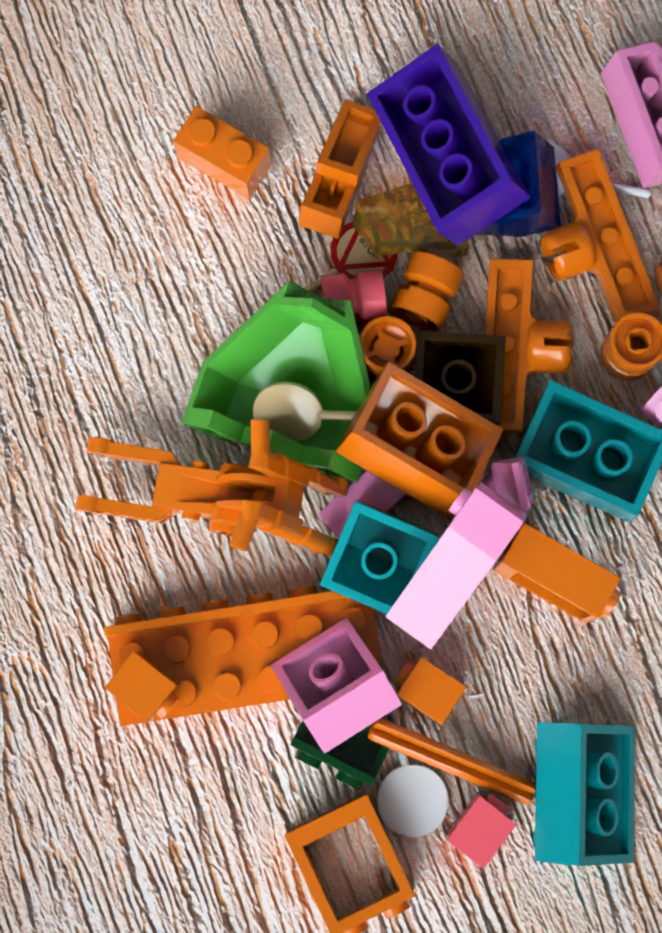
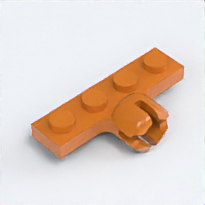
(598, 238)
(529, 343)

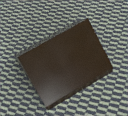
(464, 368)

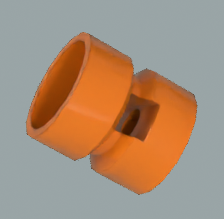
(426, 294)
(386, 341)
(632, 346)

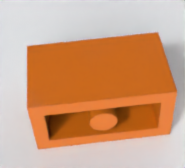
(222, 152)

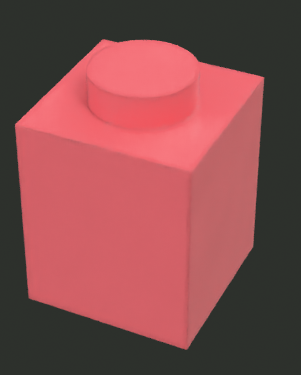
(481, 829)

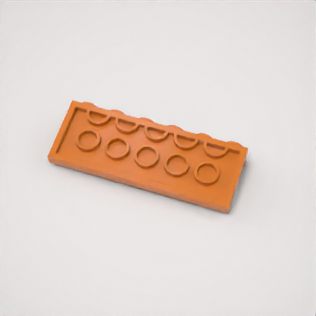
(227, 651)

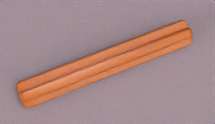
(452, 761)

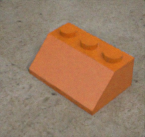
(419, 439)

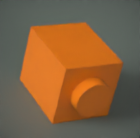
(144, 687)
(428, 689)

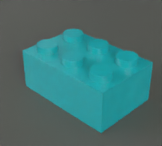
(591, 451)

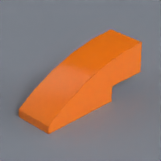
(340, 169)

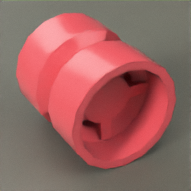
(363, 291)

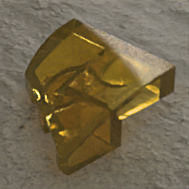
(399, 223)

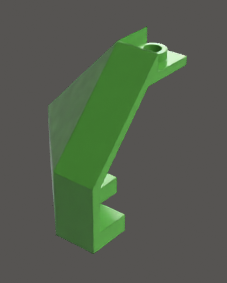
(288, 340)

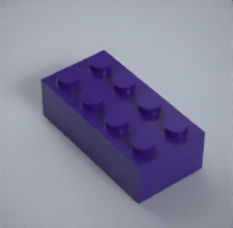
(447, 145)

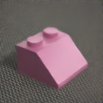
(336, 685)

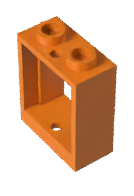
(559, 575)
(328, 822)

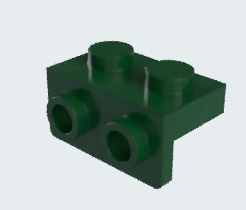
(355, 758)

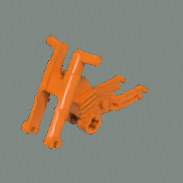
(233, 497)

